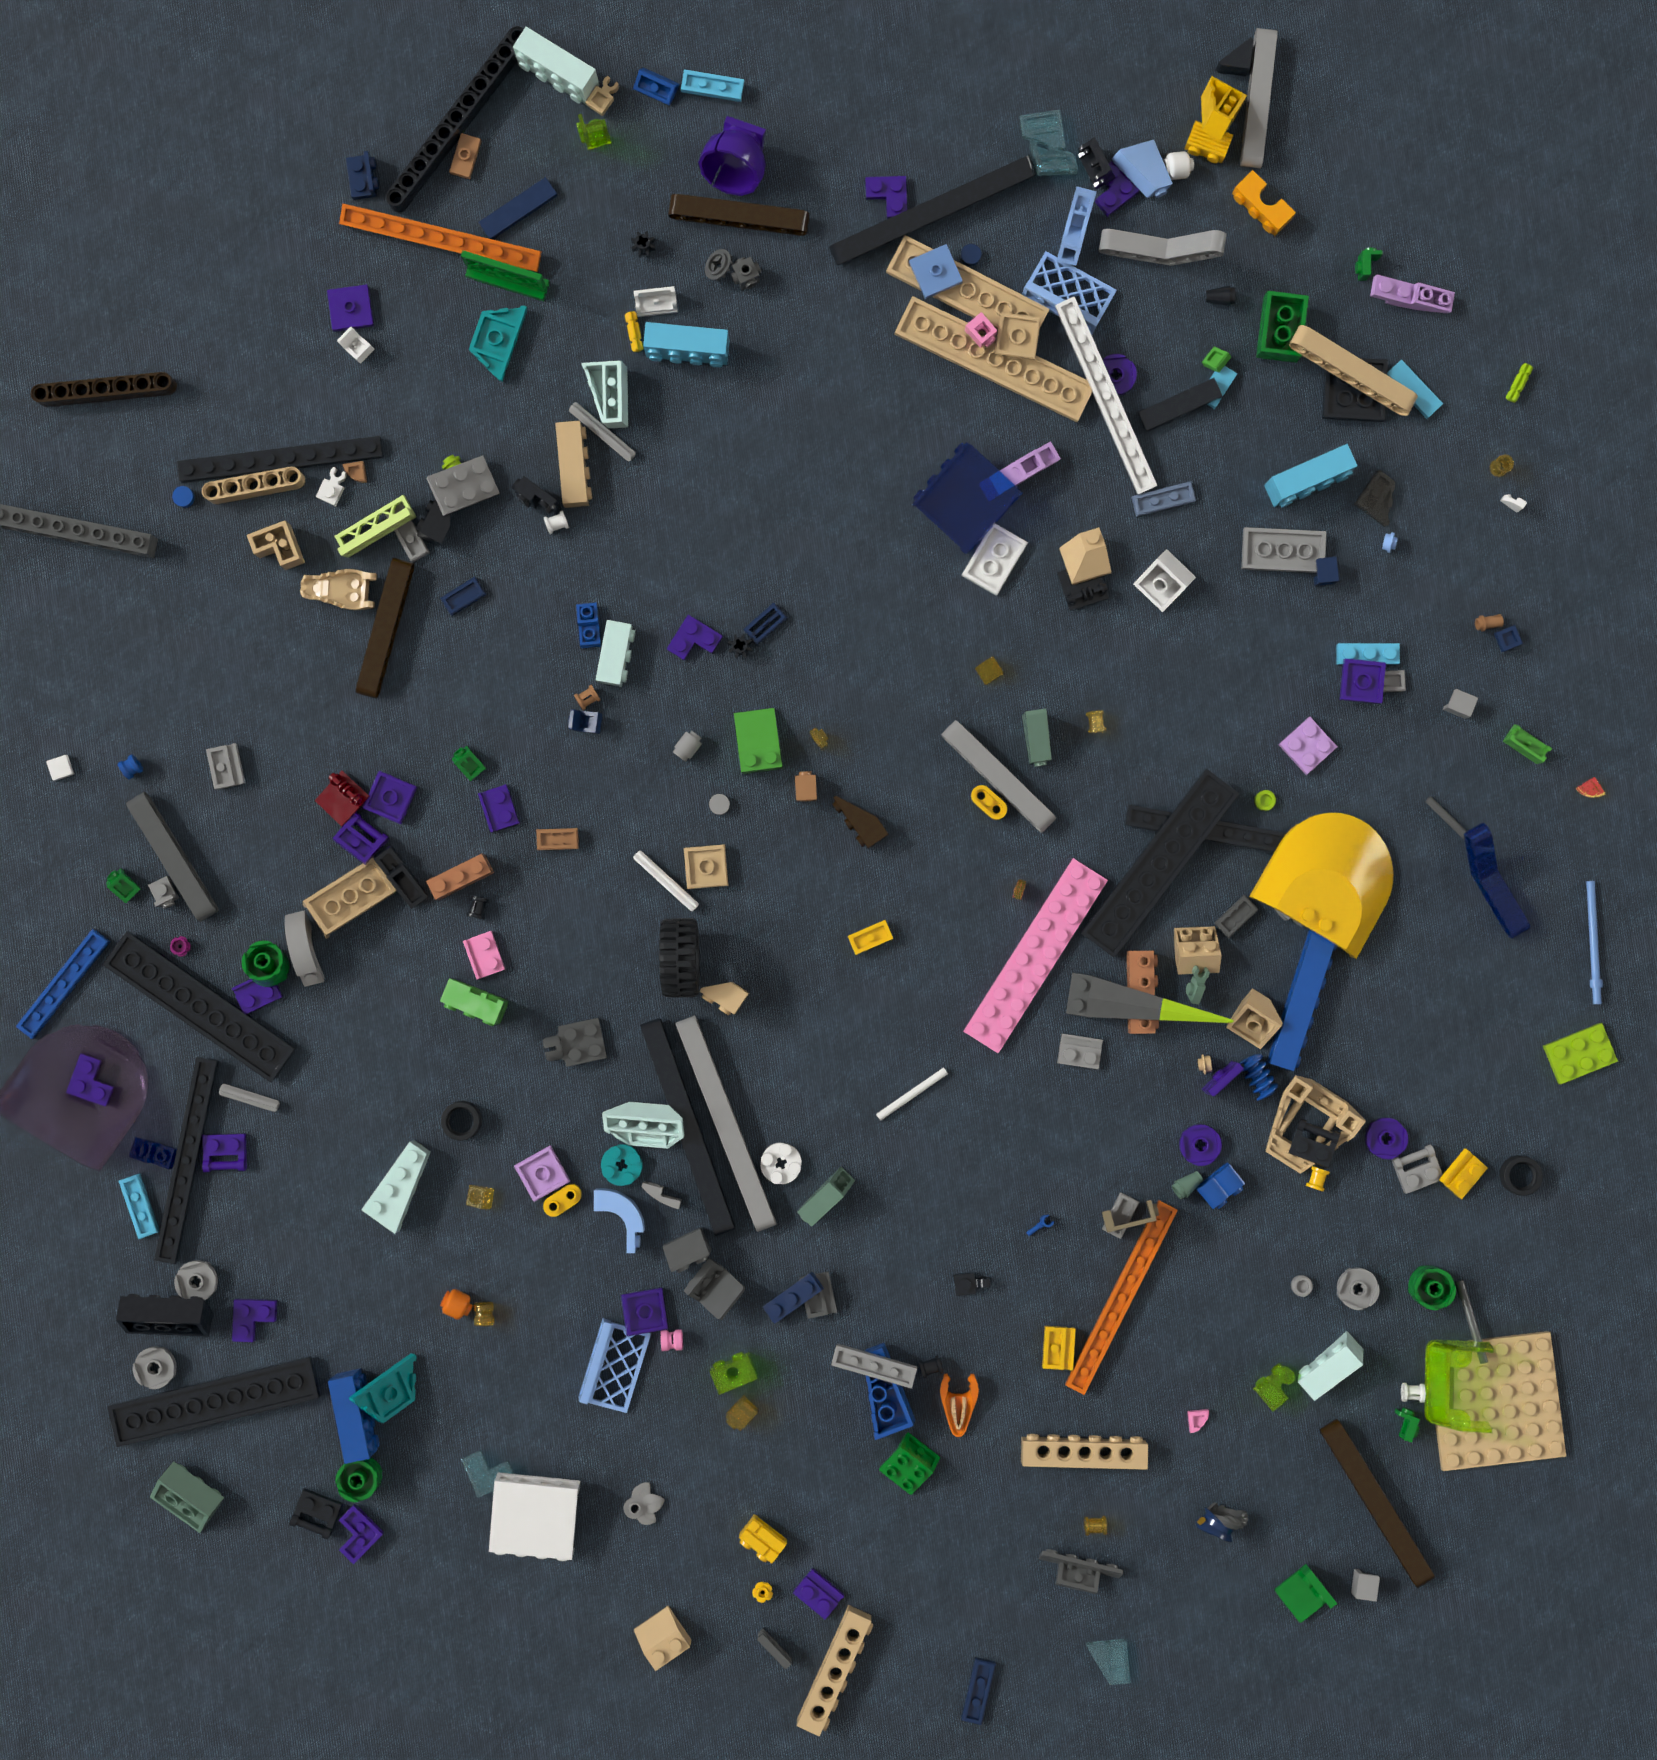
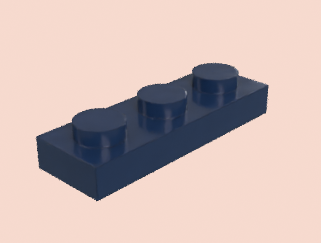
(793, 1297)

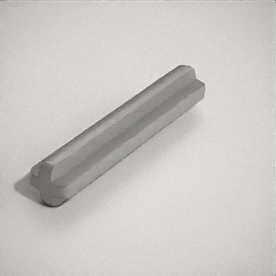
(249, 1097)

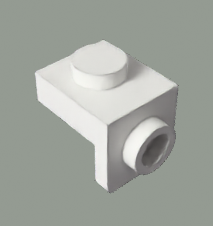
(355, 345)

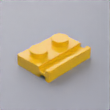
(1463, 1173)
(1058, 1348)

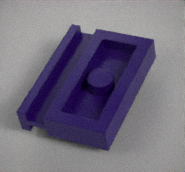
(498, 808)
(253, 997)
(818, 1593)

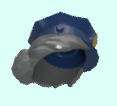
(1222, 1521)

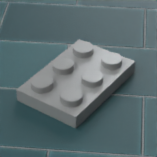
(462, 485)

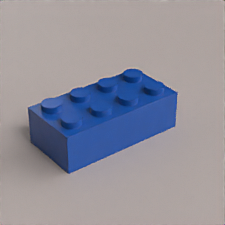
(353, 1423)

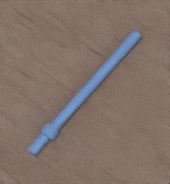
(1596, 983)

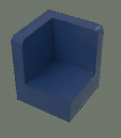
(1326, 571)

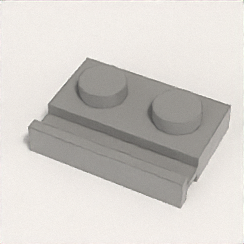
(225, 766)
(1079, 1051)

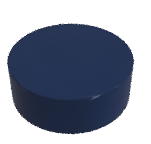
(970, 254)

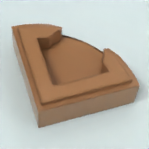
(356, 471)

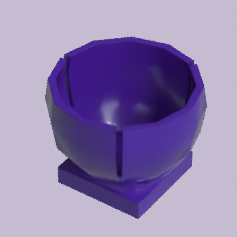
(739, 155)

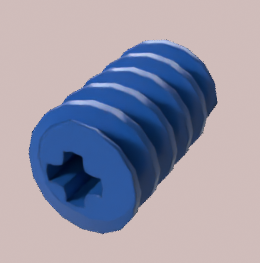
(1259, 1076)

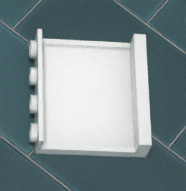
(534, 1516)

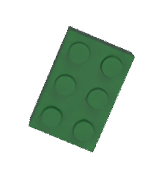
(1279, 321)

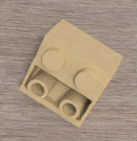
(1197, 947)
(727, 995)

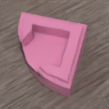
(1197, 1419)

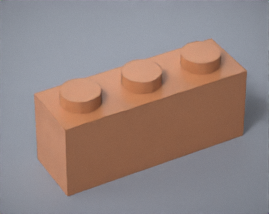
(460, 877)

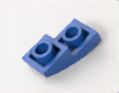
(588, 625)

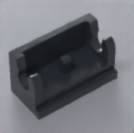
(1095, 163)

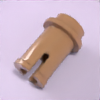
(1483, 623)

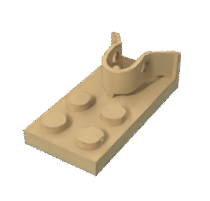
(349, 897)

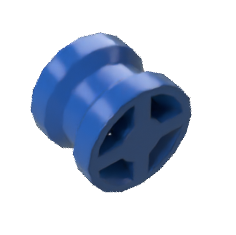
(130, 767)

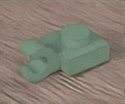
(1196, 987)

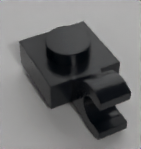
(967, 1283)

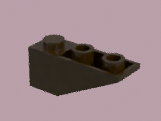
(865, 824)

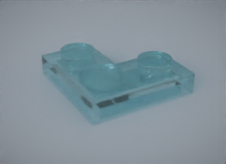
(481, 1475)

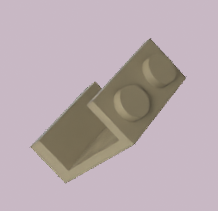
(1109, 1224)

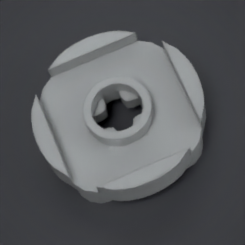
(203, 1271)
(1362, 1299)
(150, 1378)

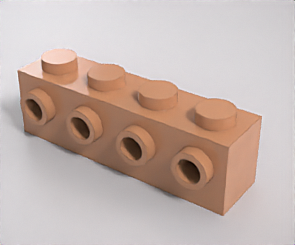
(1142, 978)

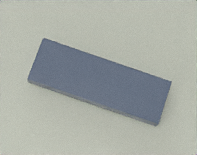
(1163, 499)

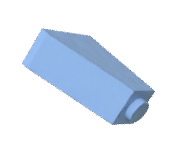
(1144, 168)

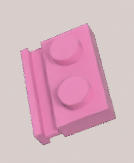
(484, 955)

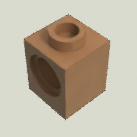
(805, 787)

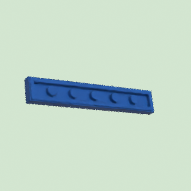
(63, 984)

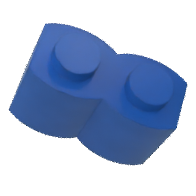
(1220, 1186)

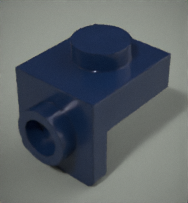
(585, 721)

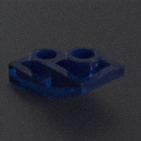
(153, 1152)

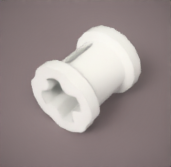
(556, 522)
(1413, 1392)

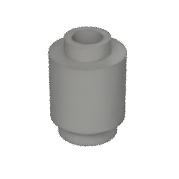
(687, 745)

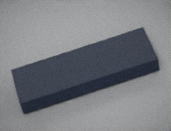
(978, 1691)

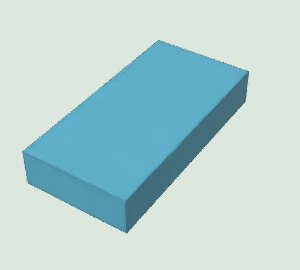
(1224, 380)

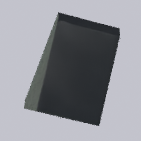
(1237, 61)

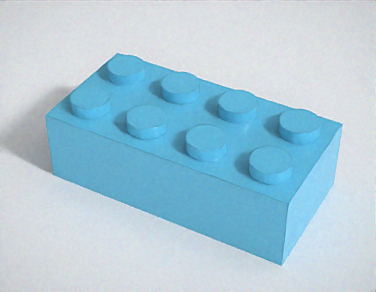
(686, 344)
(1311, 475)

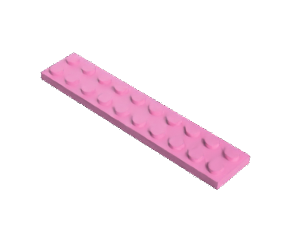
(1035, 955)

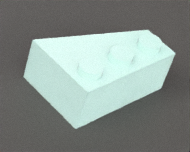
(610, 391)

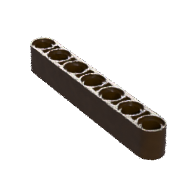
(738, 214)
(95, 385)
(385, 628)

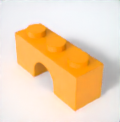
(1272, 217)

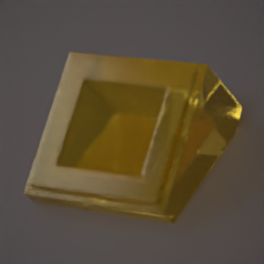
(989, 670)
(480, 1197)

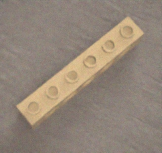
(1135, 1460)
(808, 1718)

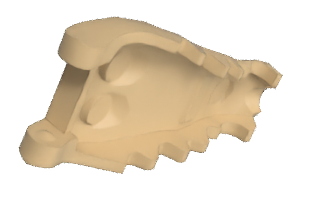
(341, 588)

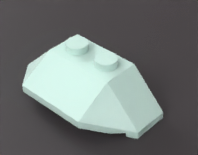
(644, 1124)

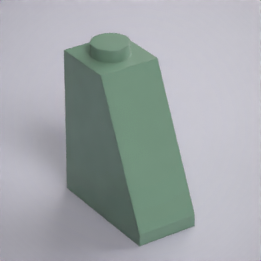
(1037, 737)
(826, 1197)

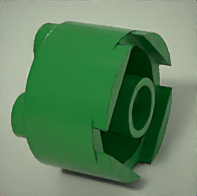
(256, 966)
(1431, 1299)
(355, 1490)

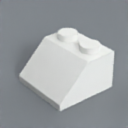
(1164, 580)

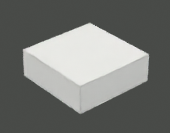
(60, 767)

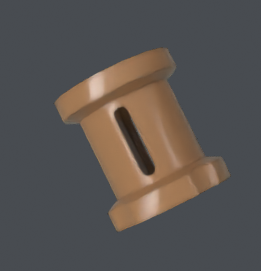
(590, 691)

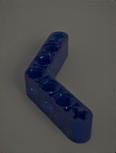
(1486, 875)

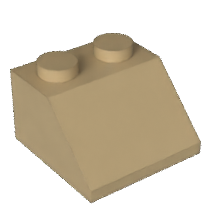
(662, 1638)

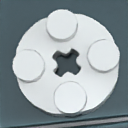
(785, 1152)

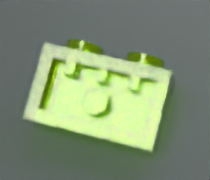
(594, 133)

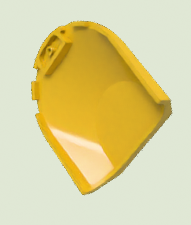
(1330, 878)

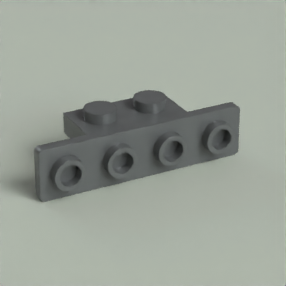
(1079, 1573)

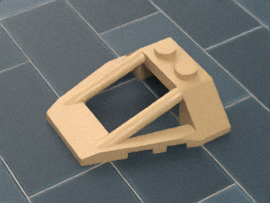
(1308, 1090)

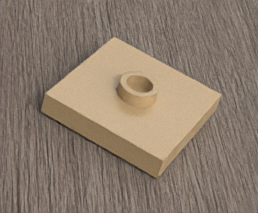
(1017, 336)
(706, 866)

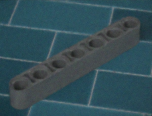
(172, 856)

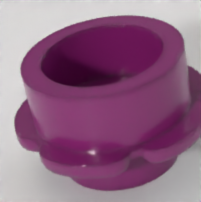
(174, 946)

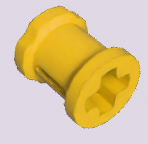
(1317, 1178)

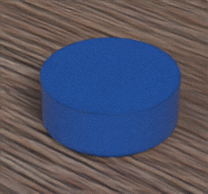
(183, 496)

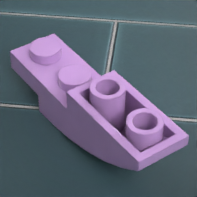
(1412, 296)
(1031, 464)

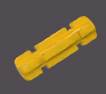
(634, 331)

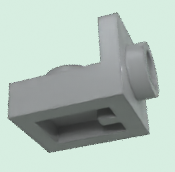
(163, 892)

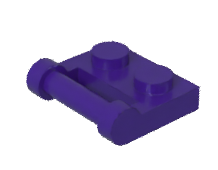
(356, 843)
(224, 1145)

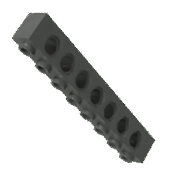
(78, 531)

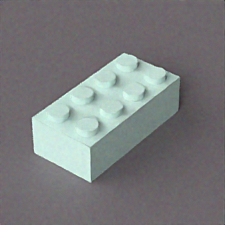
(555, 66)

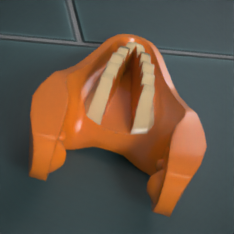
(959, 1406)

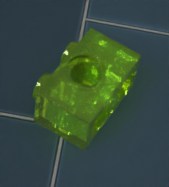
(725, 1382)

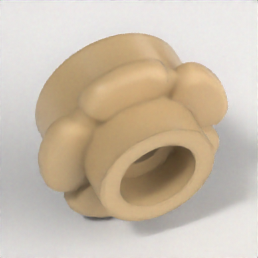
(1205, 1064)

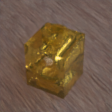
(741, 1413)

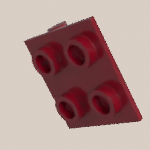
(341, 797)

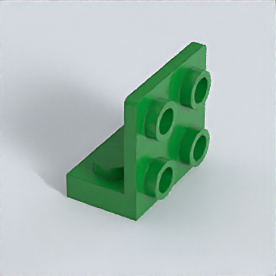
(910, 1464)
(1304, 1593)

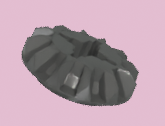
(718, 257)

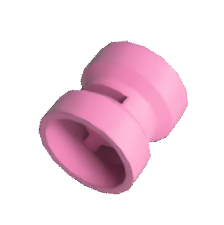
(667, 1341)

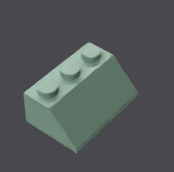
(186, 1496)

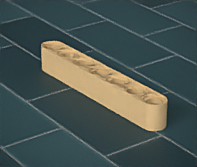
(1353, 370)

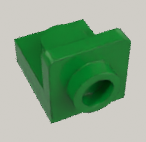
(468, 763)
(122, 885)

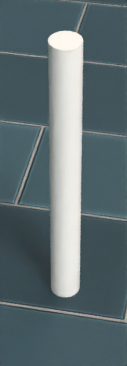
(912, 1093)

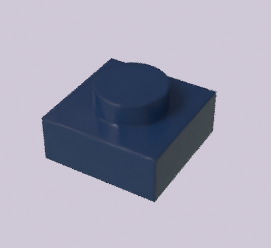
(1508, 638)

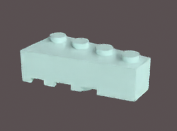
(393, 1195)

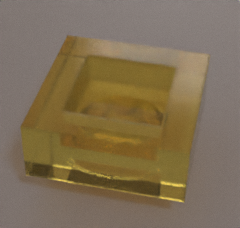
(819, 737)

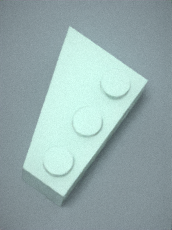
(1331, 1366)

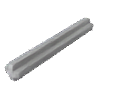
(602, 431)

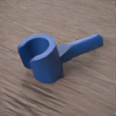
(1041, 1224)

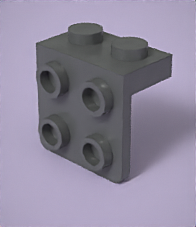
(715, 1288)

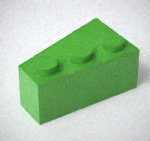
(474, 1002)

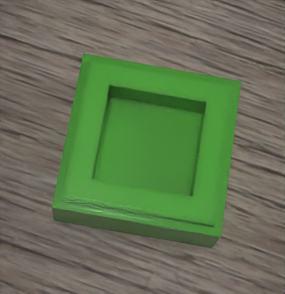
(1216, 359)

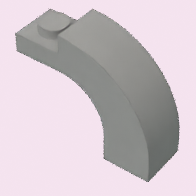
(301, 950)

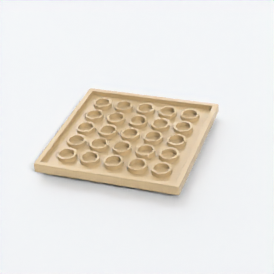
(1516, 1397)

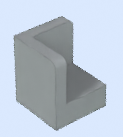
(1461, 704)
(1365, 1586)

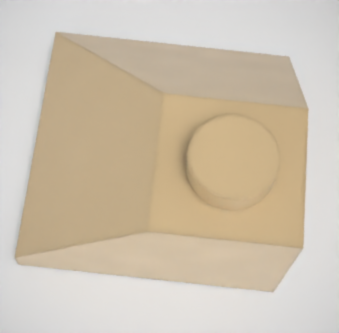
(1086, 556)
(1255, 1019)

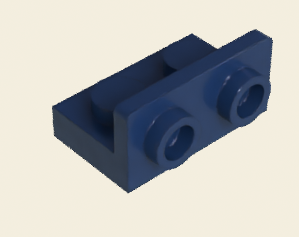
(361, 176)

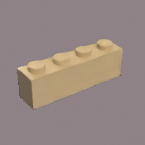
(572, 464)

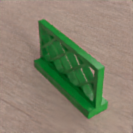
(505, 276)

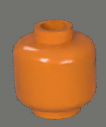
(456, 1304)

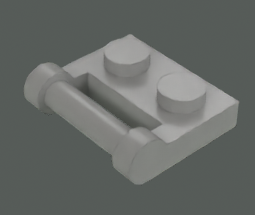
(1420, 1175)

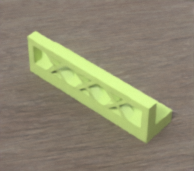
(377, 530)

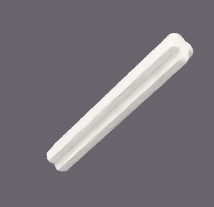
(666, 881)

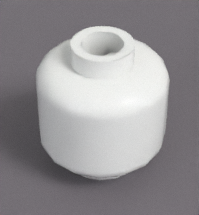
(1179, 165)

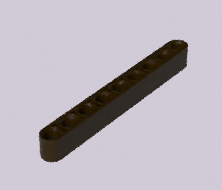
(1377, 1503)

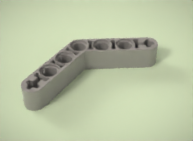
(1163, 250)

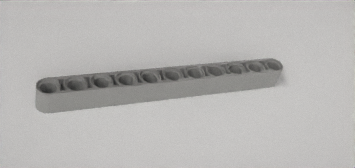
(726, 1123)

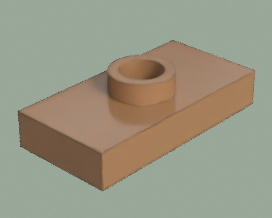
(465, 156)
(557, 839)

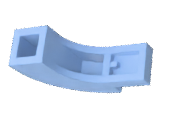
(1076, 226)
(626, 1208)

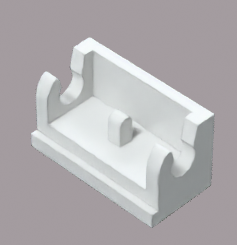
(655, 301)

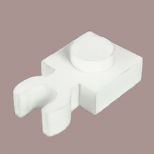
(331, 490)

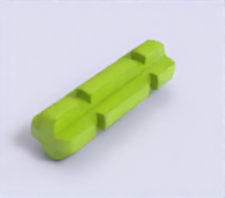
(1519, 383)

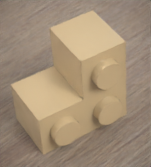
(279, 540)

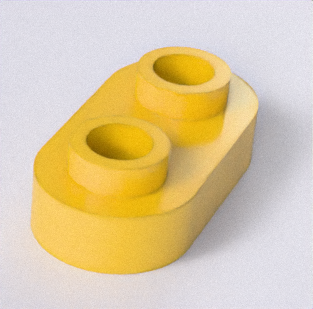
(989, 802)
(561, 1200)

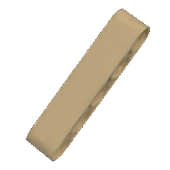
(243, 482)

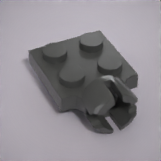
(576, 1043)

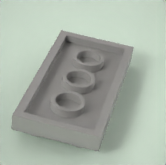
(1282, 549)

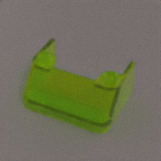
(1440, 1361)

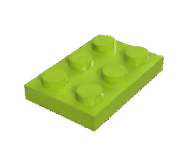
(1580, 1053)

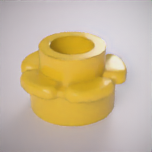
(762, 1586)

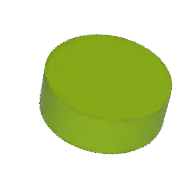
(1265, 800)

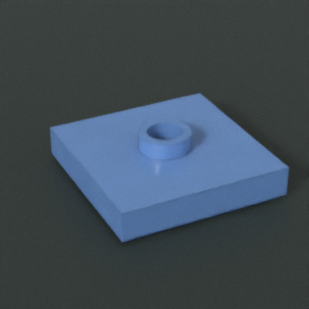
(935, 271)

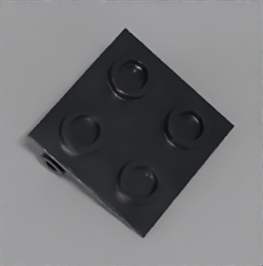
(1084, 592)

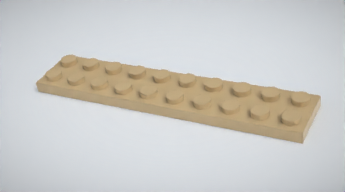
(1030, 378)

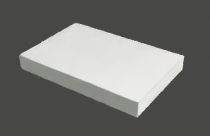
(994, 559)

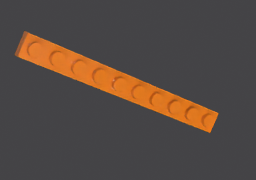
(439, 237)
(1120, 1299)

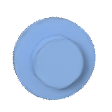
(1389, 542)

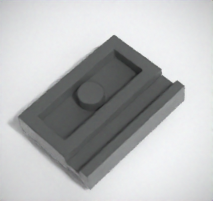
(824, 1301)

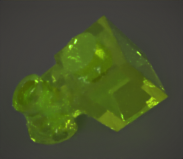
(1270, 1387)

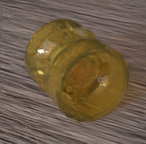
(484, 1314)

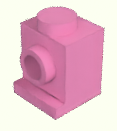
(978, 324)

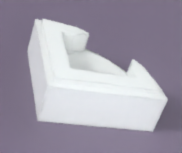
(1515, 505)

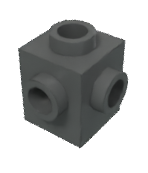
(749, 279)

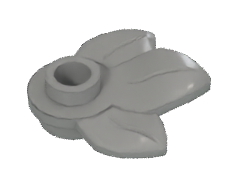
(646, 1503)

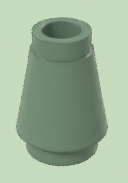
(1185, 1186)

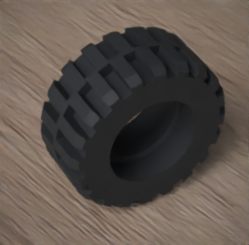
(679, 957)

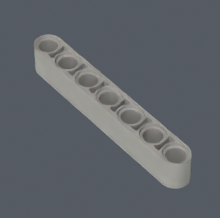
(1258, 98)
(998, 776)

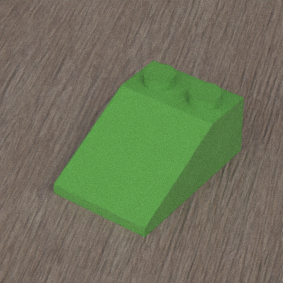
(758, 741)

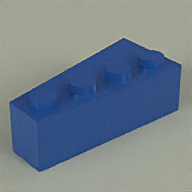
(888, 1402)

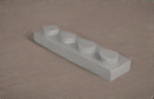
(874, 1365)

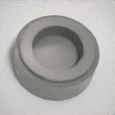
(719, 804)
(1301, 1285)

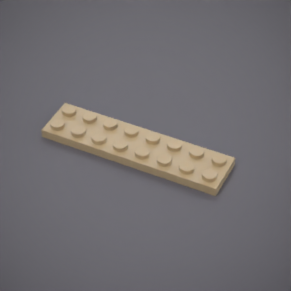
(972, 296)

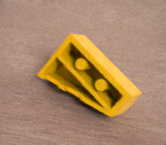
(1219, 107)

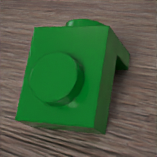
(1363, 265)
(1410, 1425)

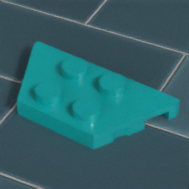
(496, 338)
(389, 1391)

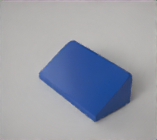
(655, 86)

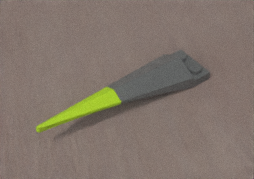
(1105, 999)

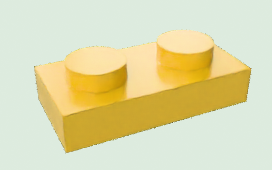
(870, 937)

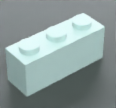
(615, 653)

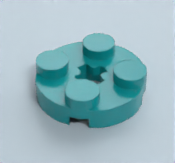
(611, 1170)

